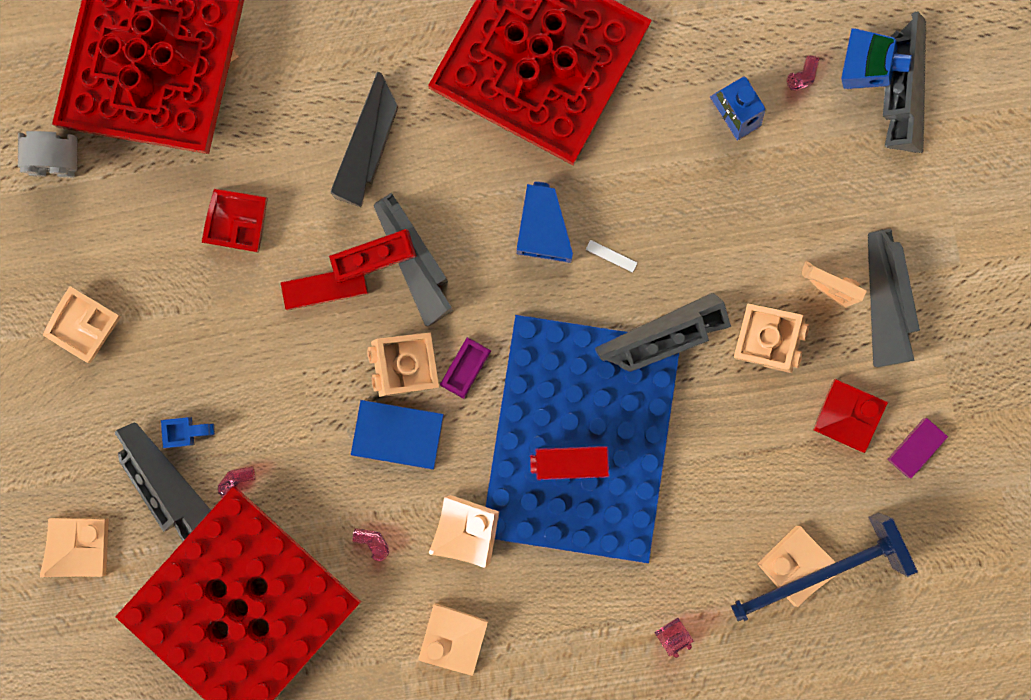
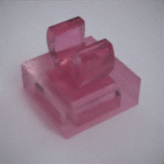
(674, 637)

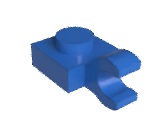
(181, 432)

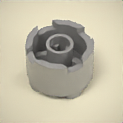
(46, 152)

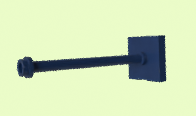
(889, 544)

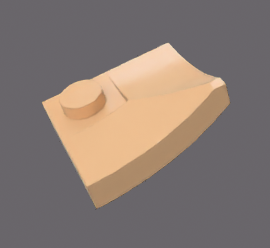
(843, 291)
(80, 325)
(465, 532)
(76, 548)
(793, 559)
(453, 639)

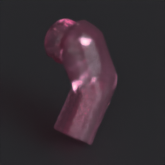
(806, 76)
(235, 477)
(375, 542)

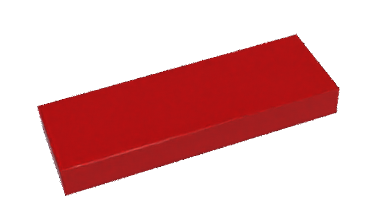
(372, 256)
(320, 290)

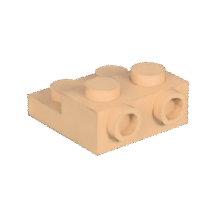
(771, 338)
(403, 364)

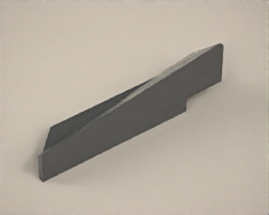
(906, 94)
(366, 144)
(421, 272)
(891, 301)
(667, 334)
(159, 483)

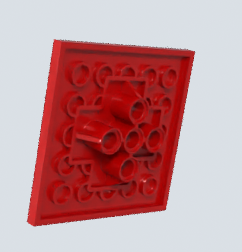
(149, 70)
(558, 103)
(181, 607)

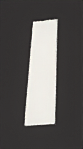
(611, 256)

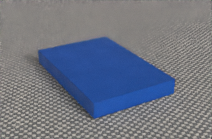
(397, 434)

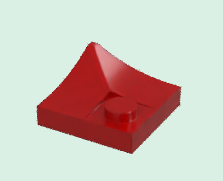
(235, 220)
(849, 415)

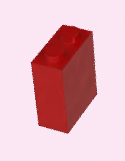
(570, 462)

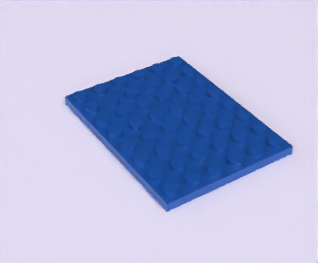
(571, 398)

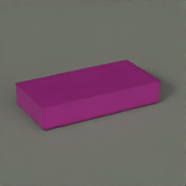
(465, 367)
(917, 448)

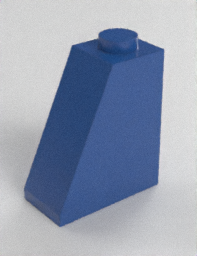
(543, 226)

